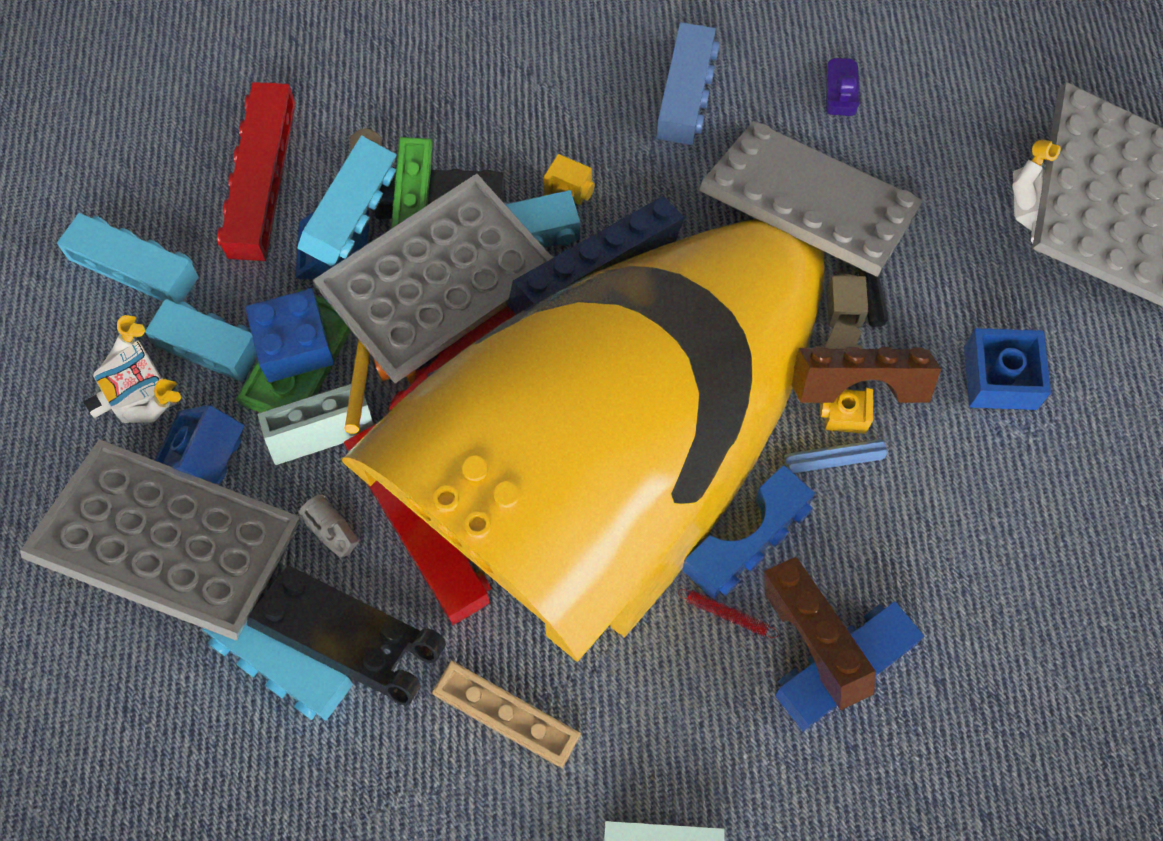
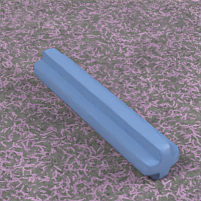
(835, 456)

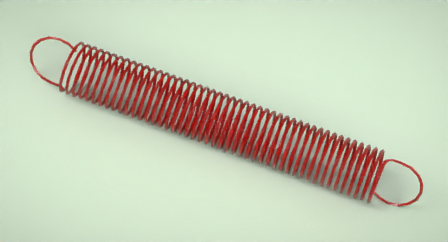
(730, 614)

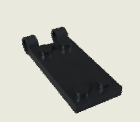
(344, 633)

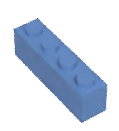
(686, 84)

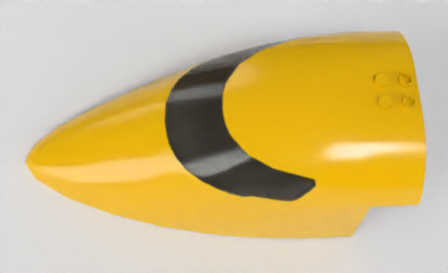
(606, 424)

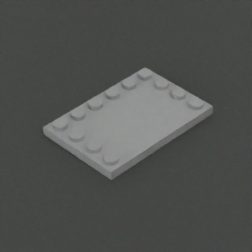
(812, 197)
(432, 277)
(162, 539)

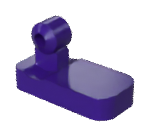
(842, 87)

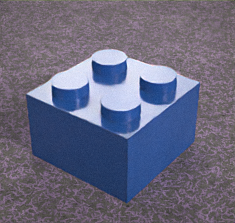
(289, 335)
(1007, 369)

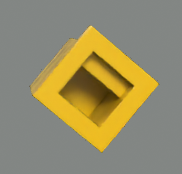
(569, 175)
(849, 420)

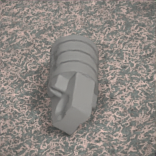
(328, 525)

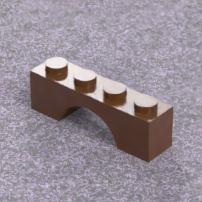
(825, 373)
(836, 654)

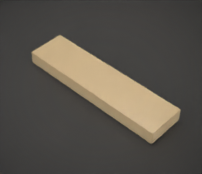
(506, 714)

